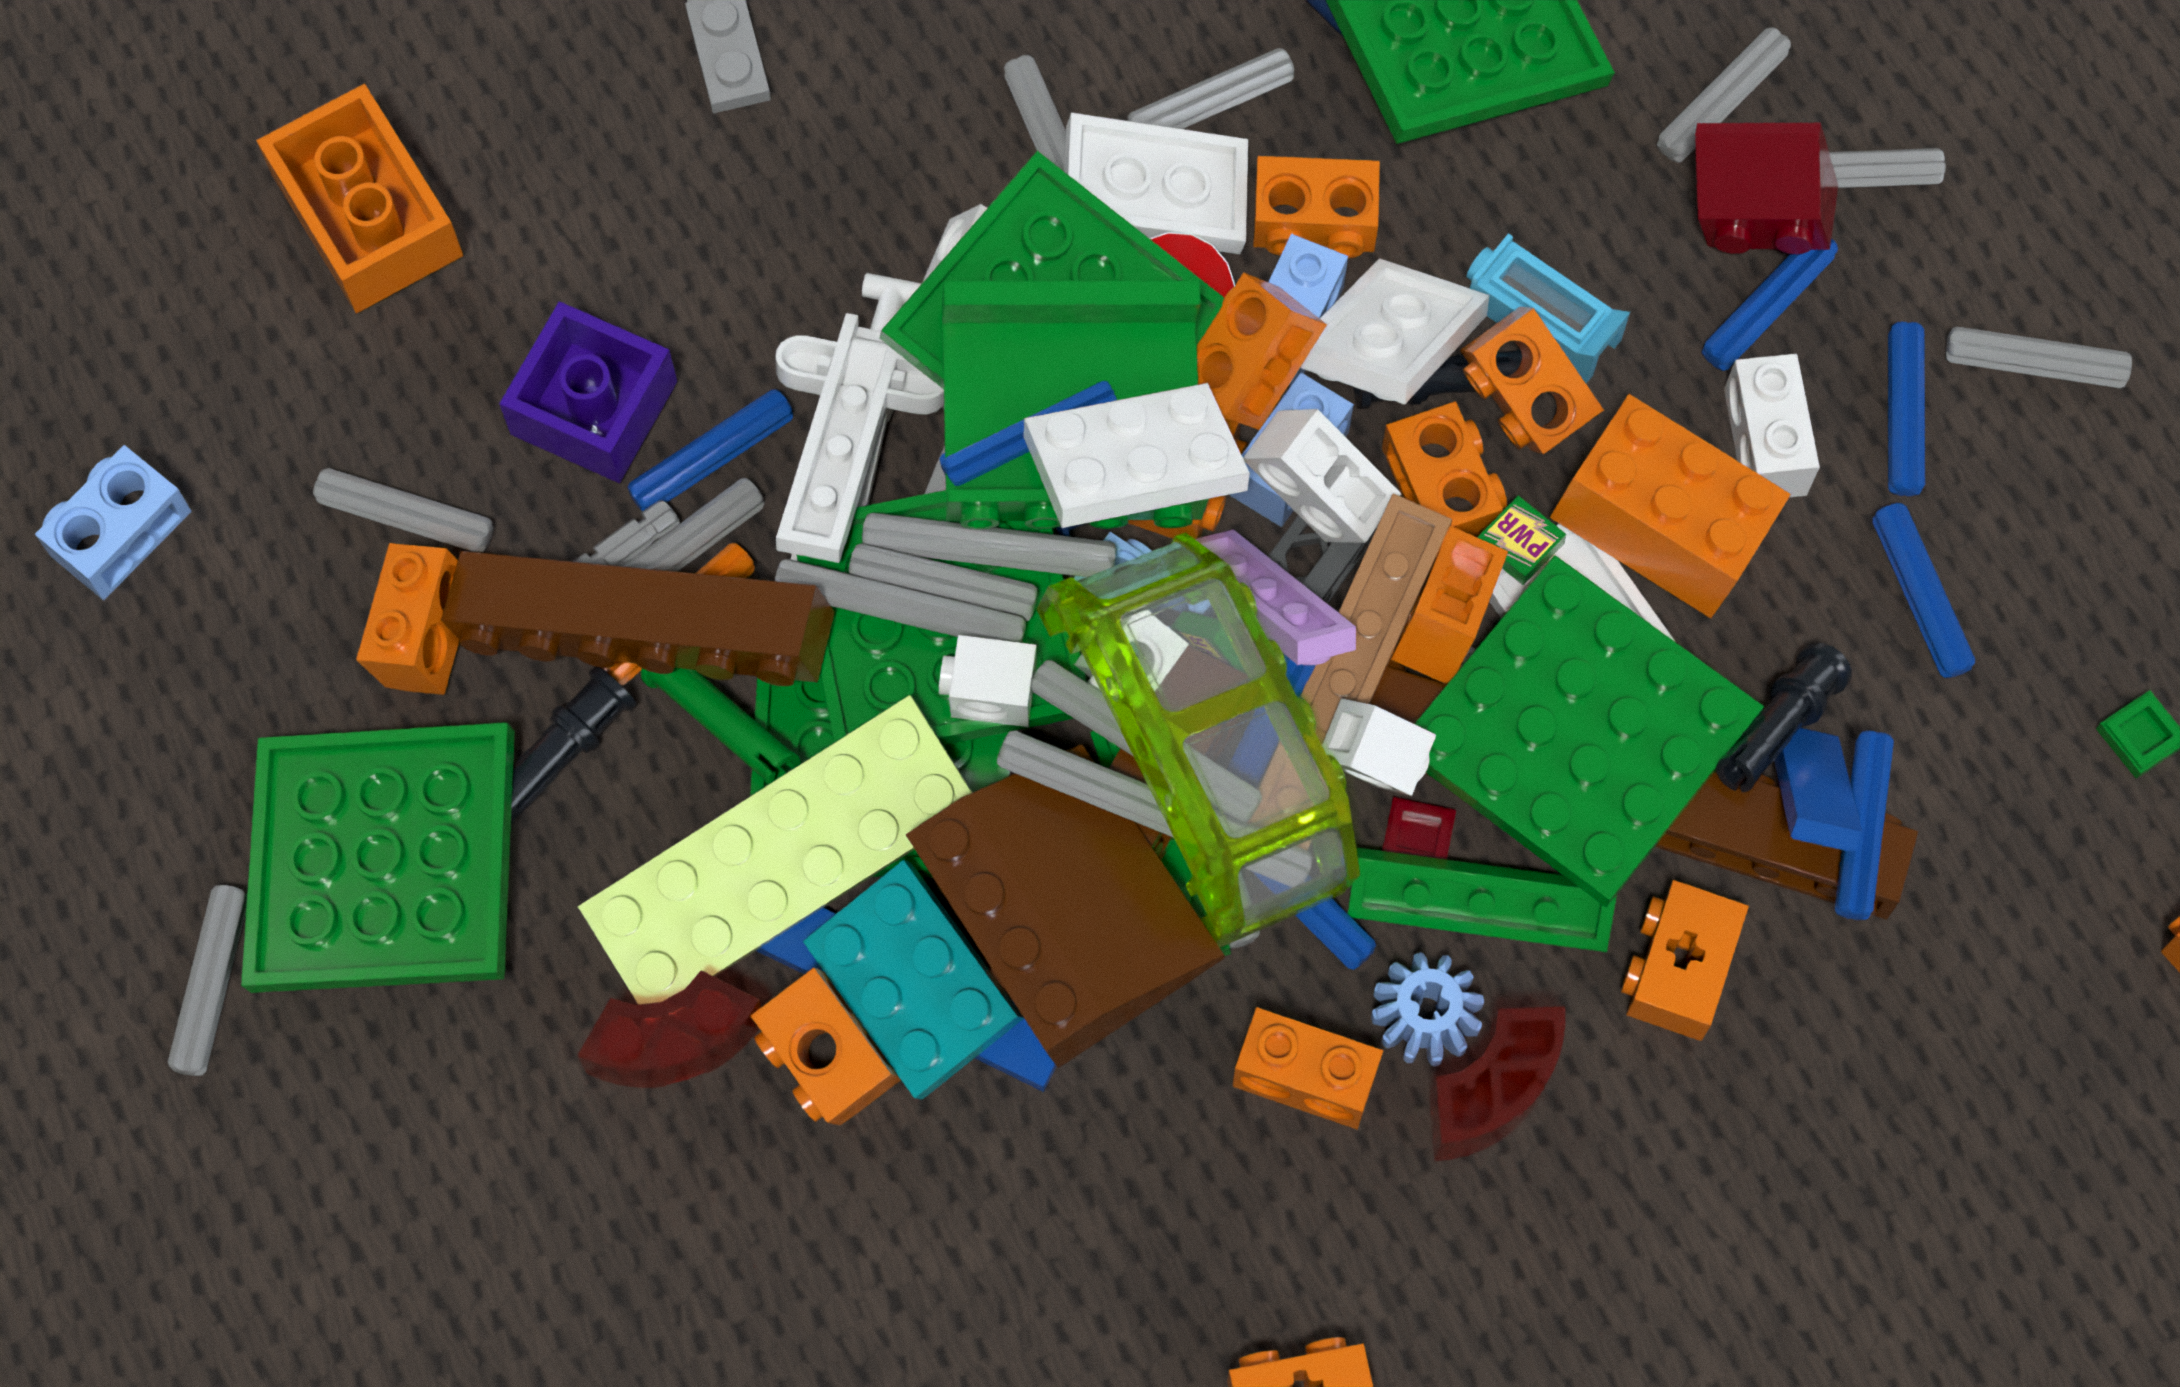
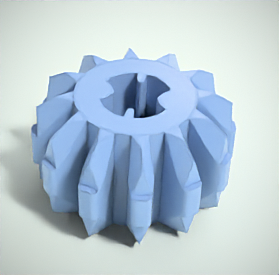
(1402, 1004)

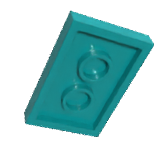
(913, 980)

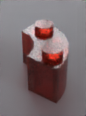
(670, 1038)
(1499, 1088)

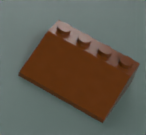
(1064, 908)

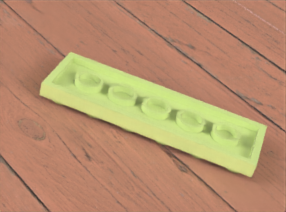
(776, 855)

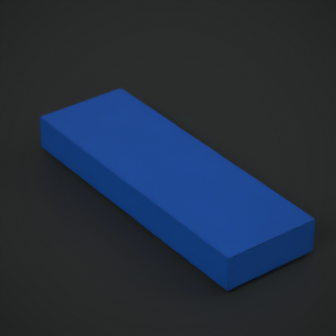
(1818, 791)

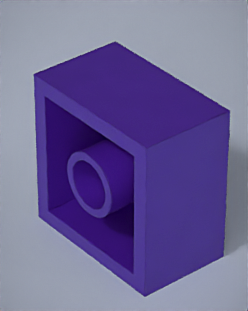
(589, 392)

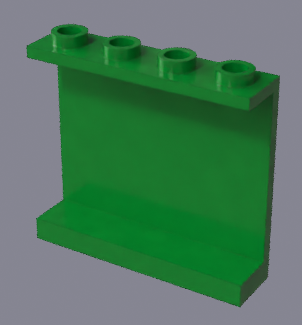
(1039, 342)

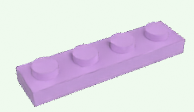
(1286, 609)

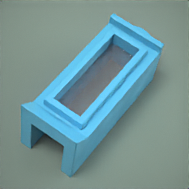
(1571, 314)

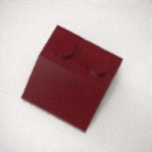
(1765, 186)

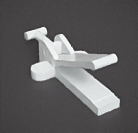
(858, 391)

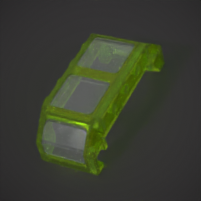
(1214, 732)

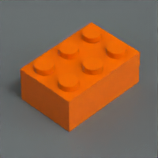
(360, 198)
(1670, 506)

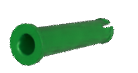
(725, 721)

